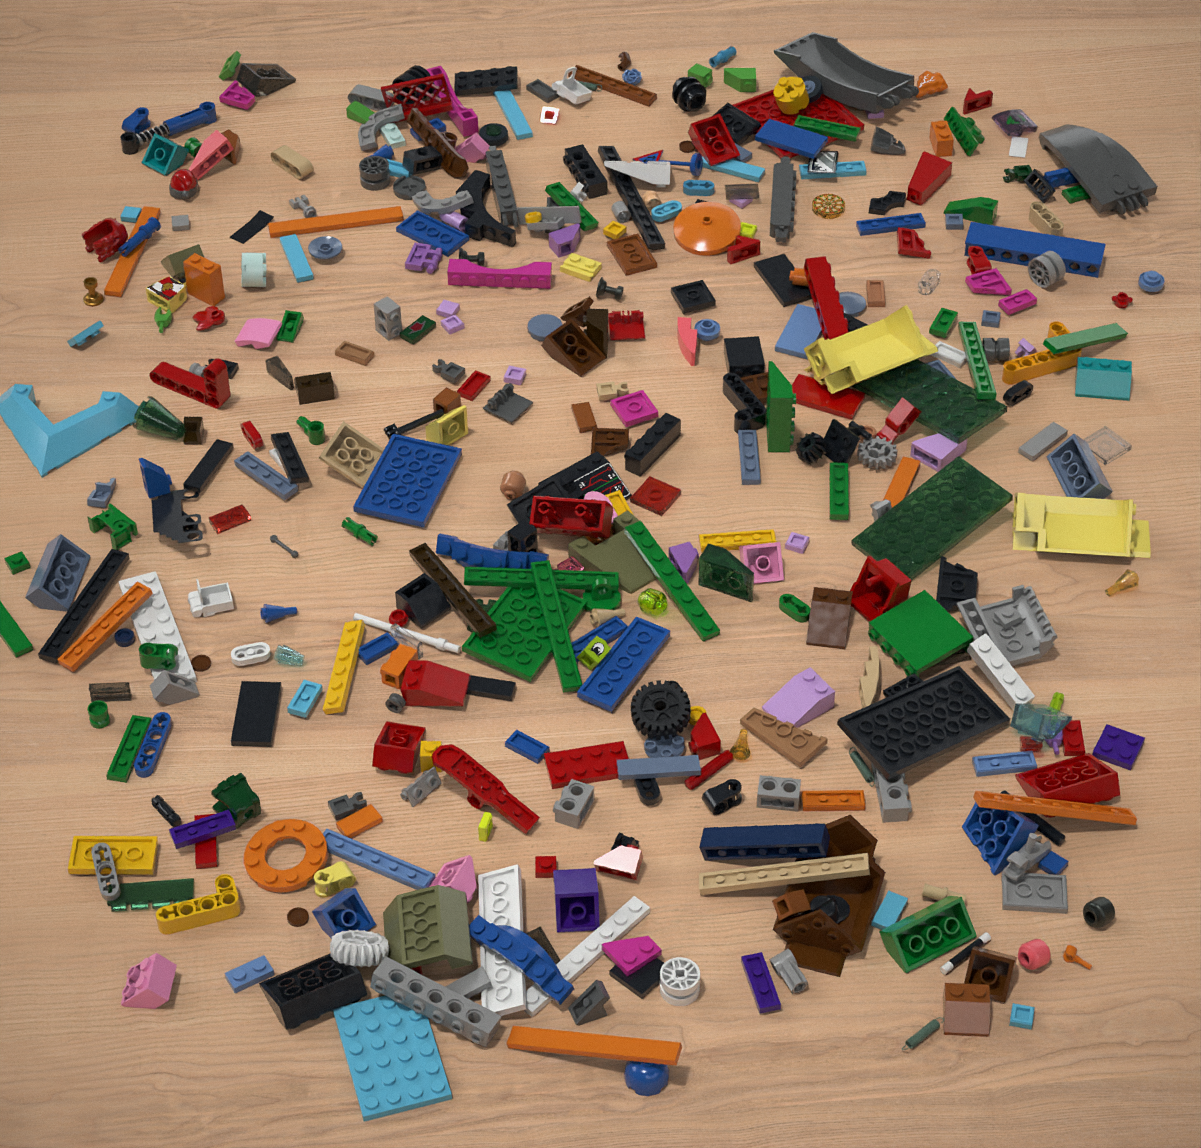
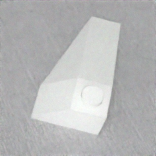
(653, 172)

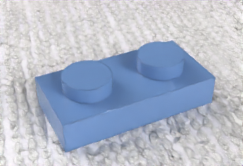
(249, 974)

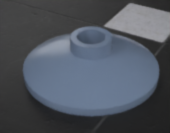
(325, 247)

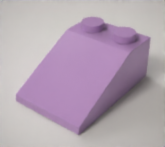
(801, 699)

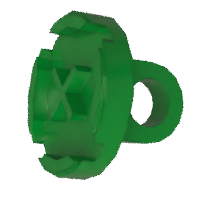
(602, 598)

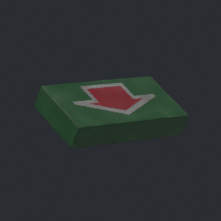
(417, 329)

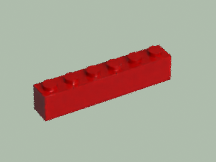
(825, 297)

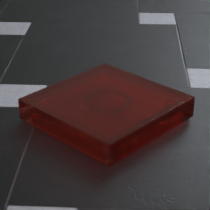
(655, 496)

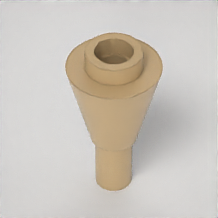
(600, 616)

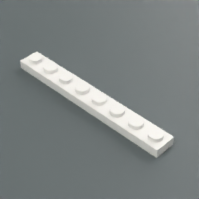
(590, 949)

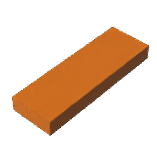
(833, 800)

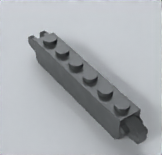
(501, 187)
(783, 200)

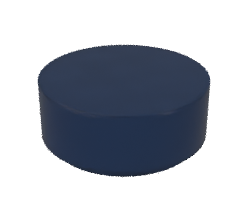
(124, 637)

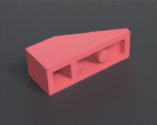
(210, 153)

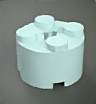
(253, 269)

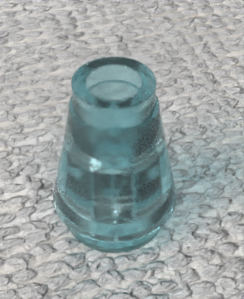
(288, 656)

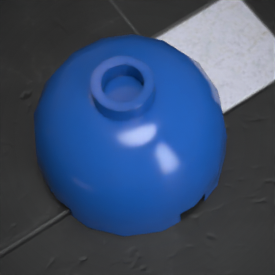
(646, 1078)

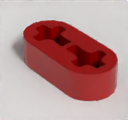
(251, 434)

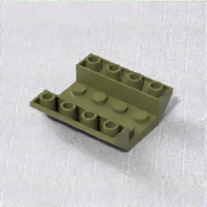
(429, 927)

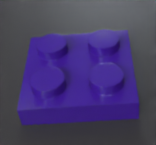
(1118, 747)

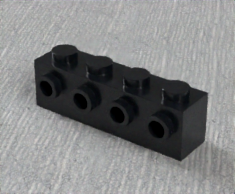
(652, 444)

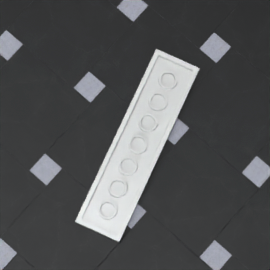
(156, 623)
(502, 904)

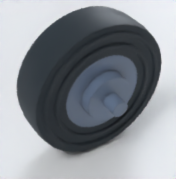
(814, 87)

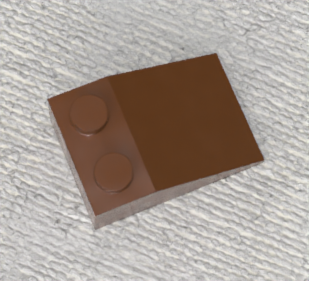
(572, 348)
(829, 618)

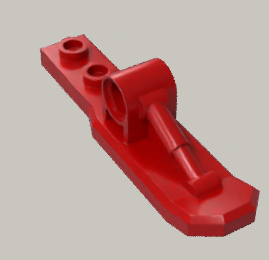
(483, 786)

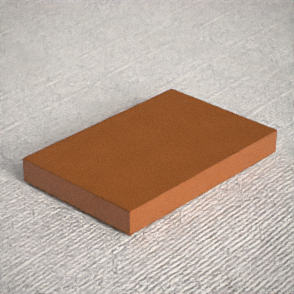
(631, 254)

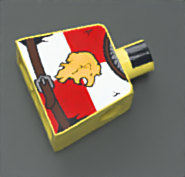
(167, 293)

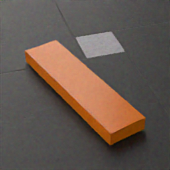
(902, 480)

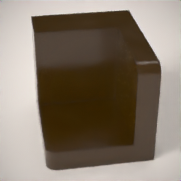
(194, 430)

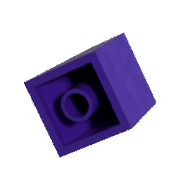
(576, 900)

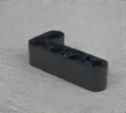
(751, 412)

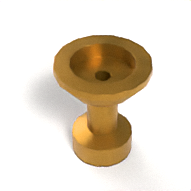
(93, 297)

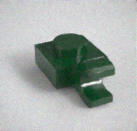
(1019, 172)

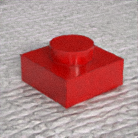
(544, 866)

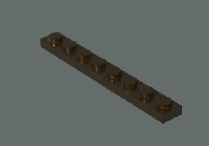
(453, 590)

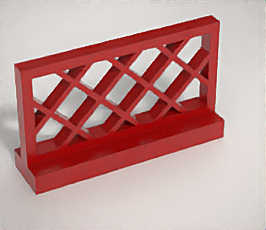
(431, 107)

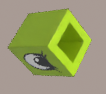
(594, 652)

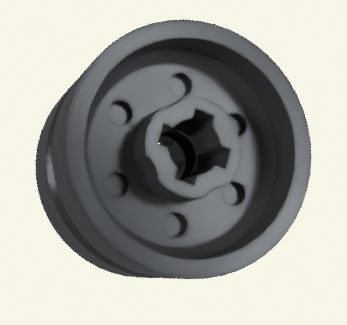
(374, 173)

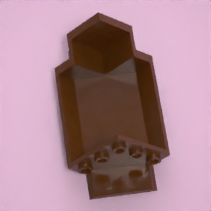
(815, 937)

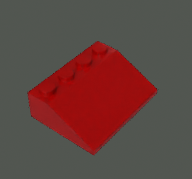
(1073, 780)

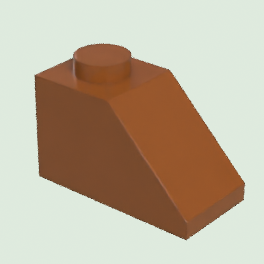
(234, 141)

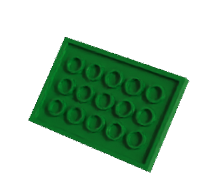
(521, 635)

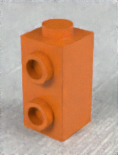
(394, 669)

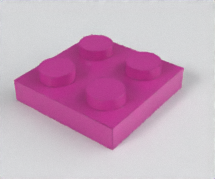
(634, 408)

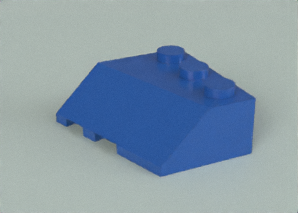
(997, 834)

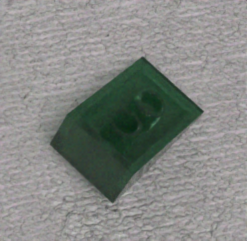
(725, 573)

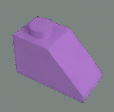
(684, 559)

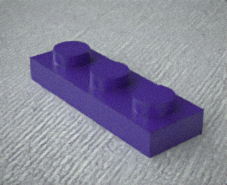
(202, 829)
(760, 982)

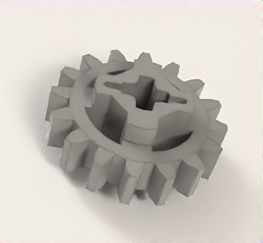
(877, 452)

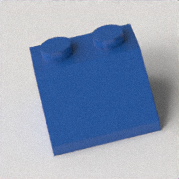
(344, 913)

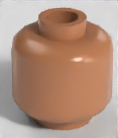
(513, 484)

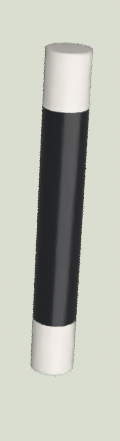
(961, 956)

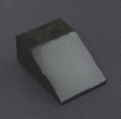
(263, 78)

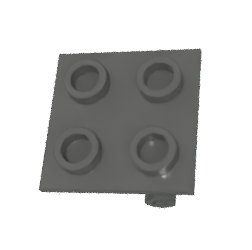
(507, 404)

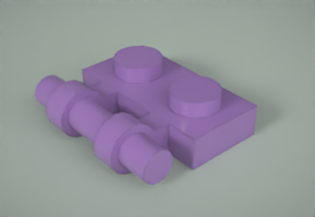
(418, 258)

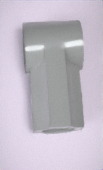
(787, 967)

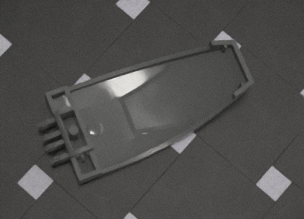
(1101, 167)

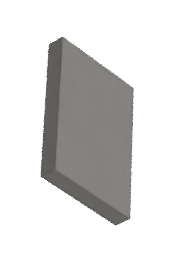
(1035, 893)

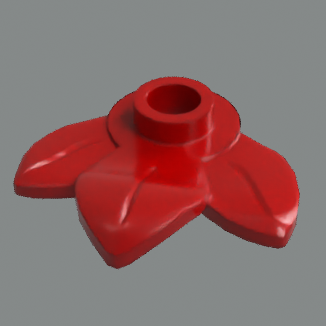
(209, 317)

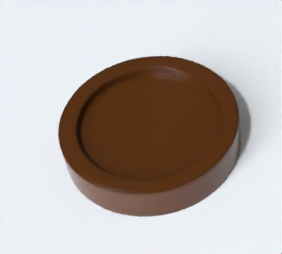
(686, 146)
(201, 663)
(297, 917)

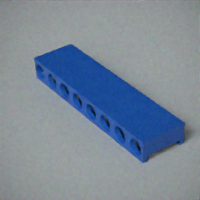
(1033, 245)

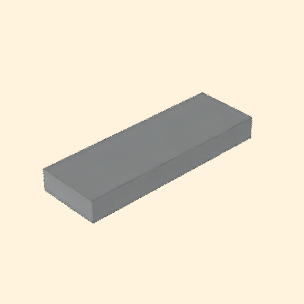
(1042, 441)

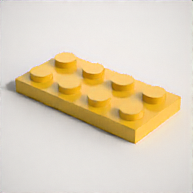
(129, 854)

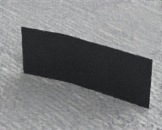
(256, 224)

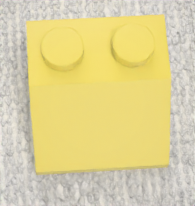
(448, 427)

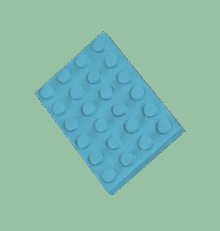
(390, 1057)

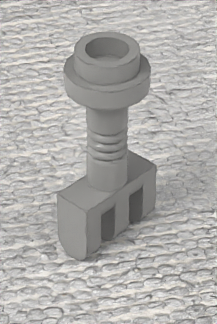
(308, 211)

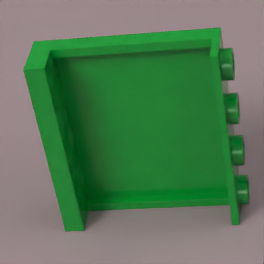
(918, 633)

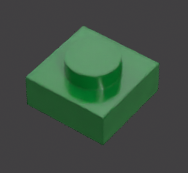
(17, 562)

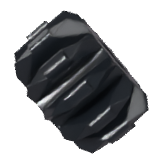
(811, 448)

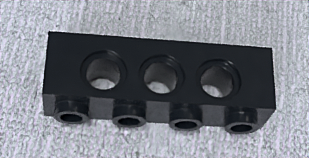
(585, 171)

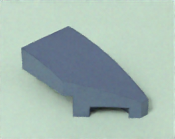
(102, 494)

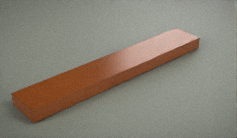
(615, 86)

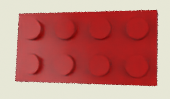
(584, 764)

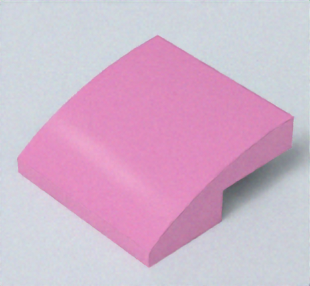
(258, 332)

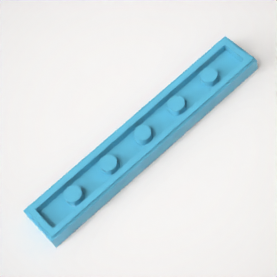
(513, 114)

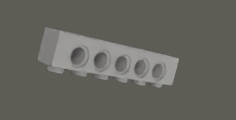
(892, 797)
(435, 1001)

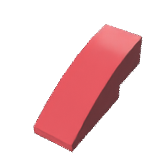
(687, 339)

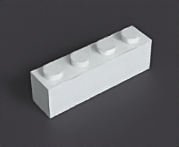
(1000, 672)

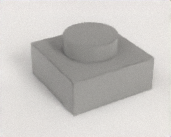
(1007, 616)

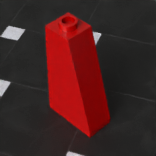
(928, 177)

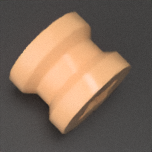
(651, 199)

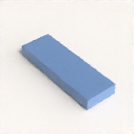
(1004, 763)

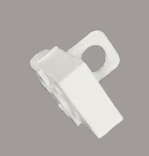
(571, 88)
(210, 600)

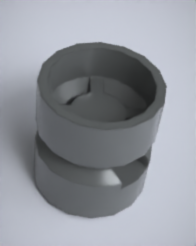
(996, 349)

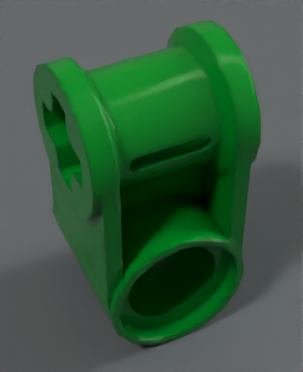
(156, 656)

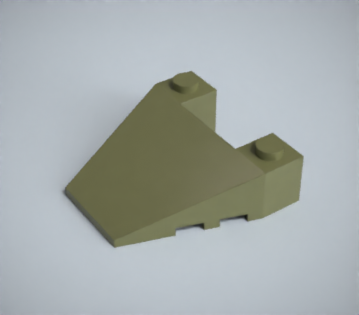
(615, 555)

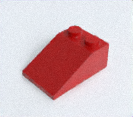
(713, 140)
(433, 684)
(398, 747)

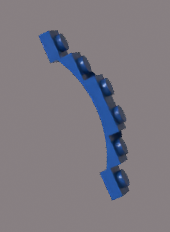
(478, 556)
(523, 954)

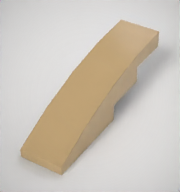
(869, 682)

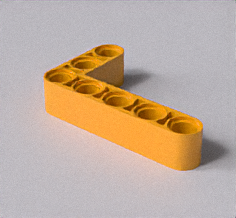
(1040, 362)

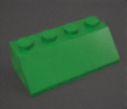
(928, 933)

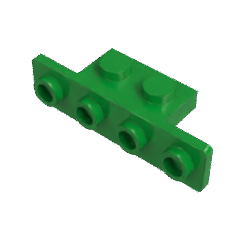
(964, 130)

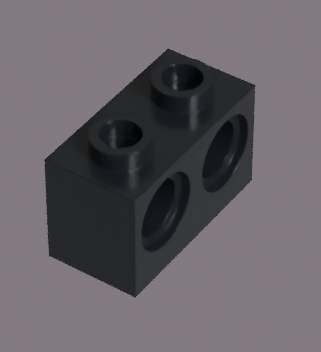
(523, 538)

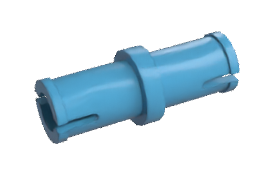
(722, 56)

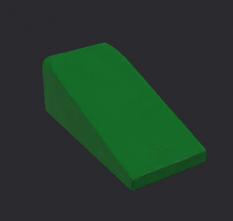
(290, 326)

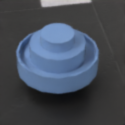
(1151, 281)
(707, 329)

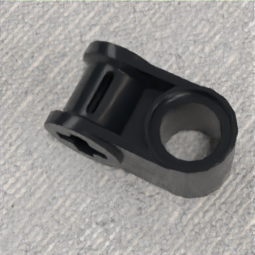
(722, 798)

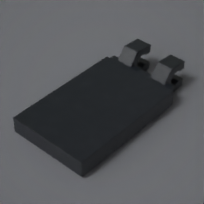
(553, 487)

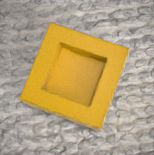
(614, 230)

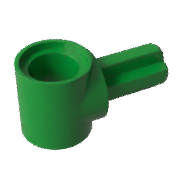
(313, 430)

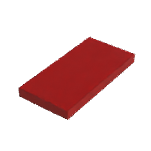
(816, 396)

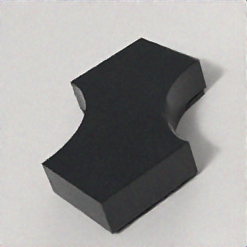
(892, 200)

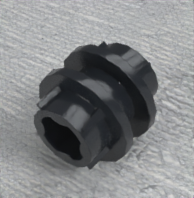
(689, 94)

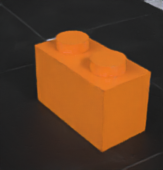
(941, 138)

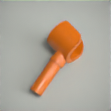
(1070, 956)

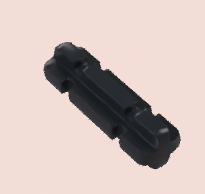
(166, 810)

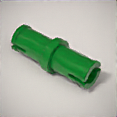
(359, 531)

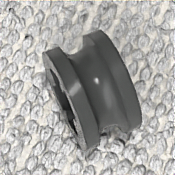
(395, 703)

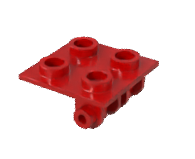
(626, 326)

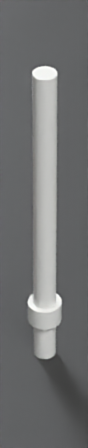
(440, 643)

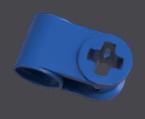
(137, 121)

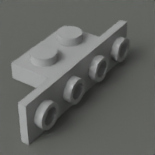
(552, 217)

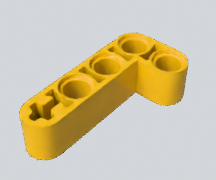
(201, 910)

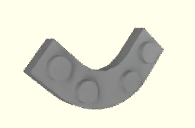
(368, 131)
(427, 204)

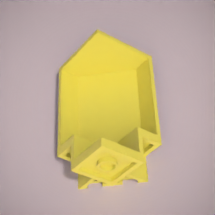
(868, 351)
(1079, 526)

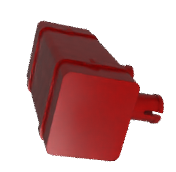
(571, 516)

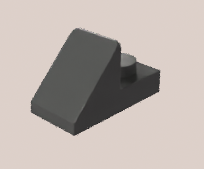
(590, 1004)

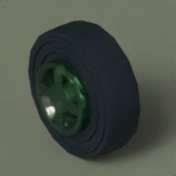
(494, 134)

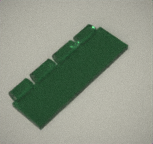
(158, 893)

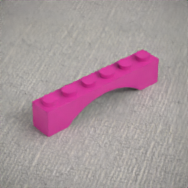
(463, 118)
(465, 273)

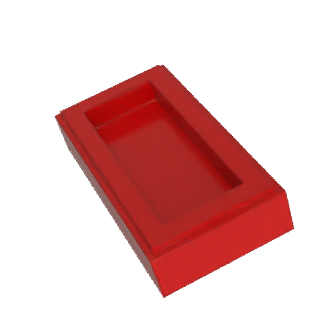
(474, 385)

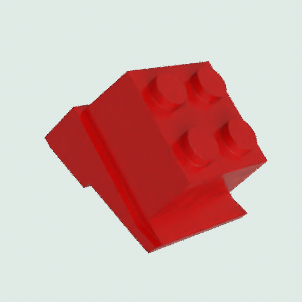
(879, 588)

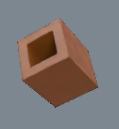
(447, 400)
(791, 904)

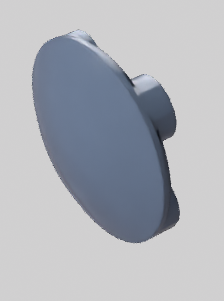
(852, 303)
(664, 748)

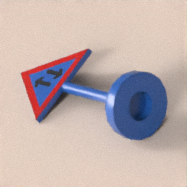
(695, 163)

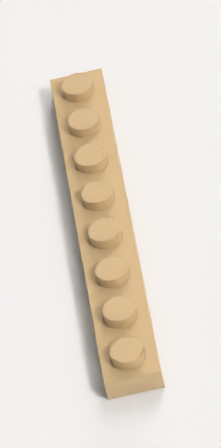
(784, 874)

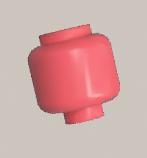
(1034, 954)

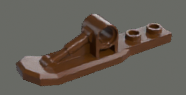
(442, 141)

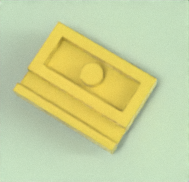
(580, 267)

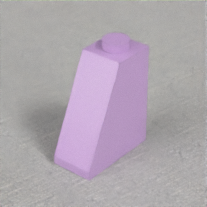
(936, 451)

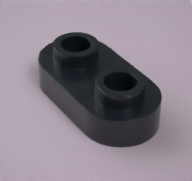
(647, 790)

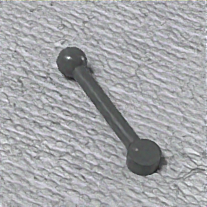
(274, 539)

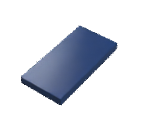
(791, 138)
(432, 232)

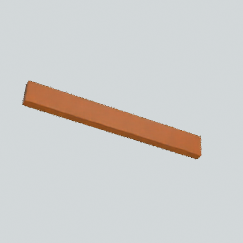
(335, 221)
(126, 265)
(1054, 807)
(594, 1045)

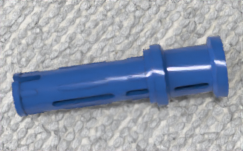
(144, 232)

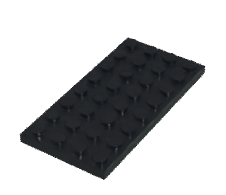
(923, 722)

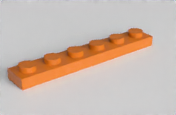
(105, 626)

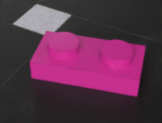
(1017, 301)

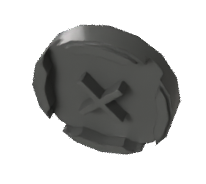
(407, 187)

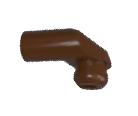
(626, 61)

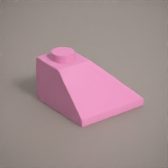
(764, 561)
(458, 875)

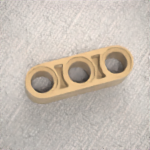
(292, 162)
(1045, 219)

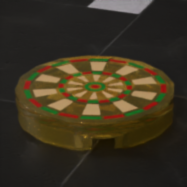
(828, 206)

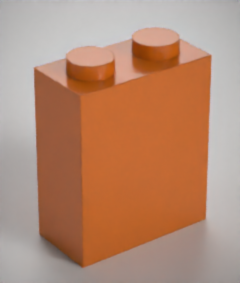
(204, 279)

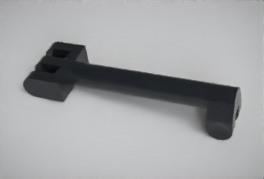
(392, 429)

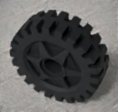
(657, 723)

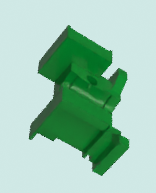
(118, 523)

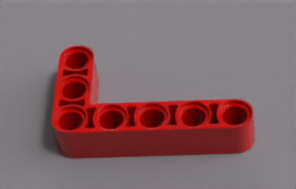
(210, 390)

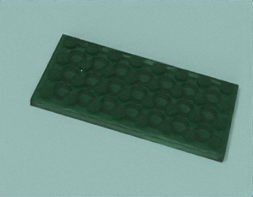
(944, 402)
(933, 518)

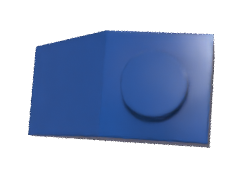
(154, 479)

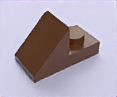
(577, 311)

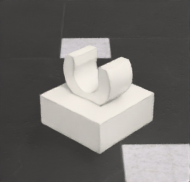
(577, 193)

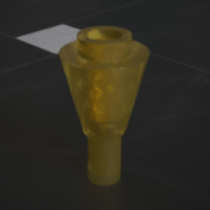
(1127, 580)
(741, 747)

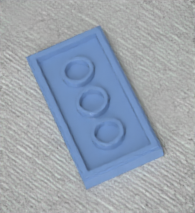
(799, 332)

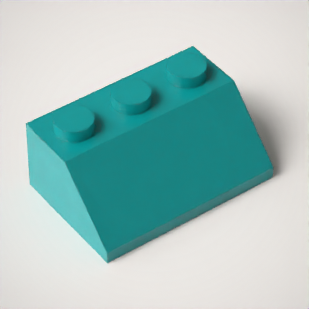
(1103, 378)

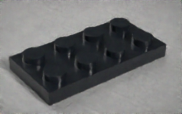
(486, 80)

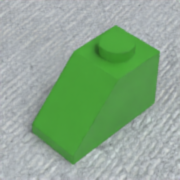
(741, 79)

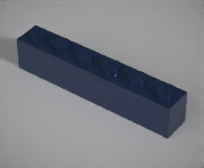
(765, 842)

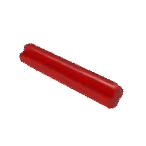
(709, 769)

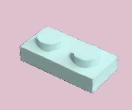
(392, 135)

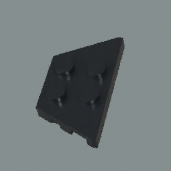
(955, 584)

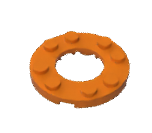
(289, 879)

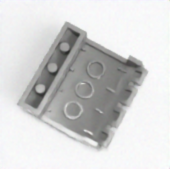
(1020, 642)

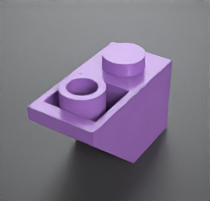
(564, 240)

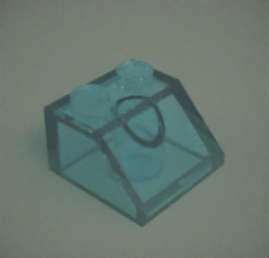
(1038, 721)

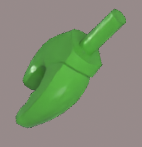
(162, 320)

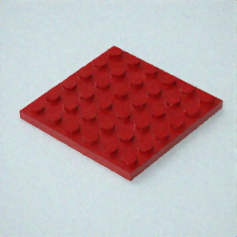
(825, 108)

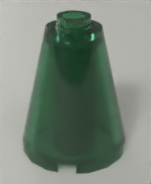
(158, 420)

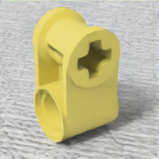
(335, 878)

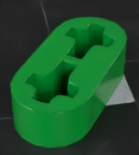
(796, 610)

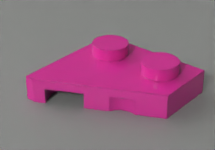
(237, 96)
(988, 283)

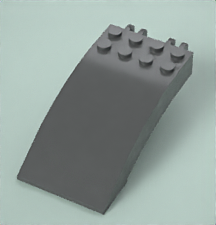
(845, 74)

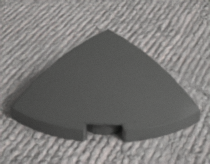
(885, 143)

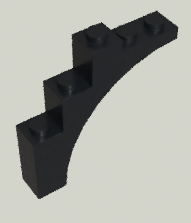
(480, 222)

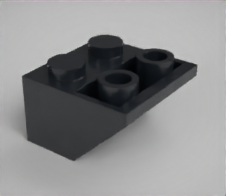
(422, 600)

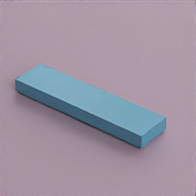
(738, 169)
(843, 169)
(296, 258)

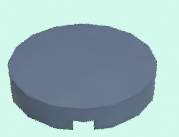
(543, 325)

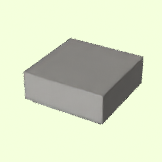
(180, 222)

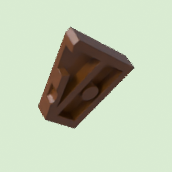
(758, 385)
(609, 440)

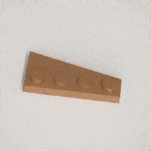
(785, 738)

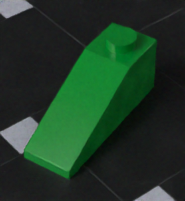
(977, 209)

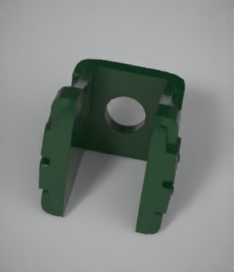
(237, 798)

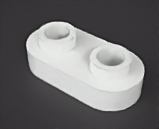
(250, 654)

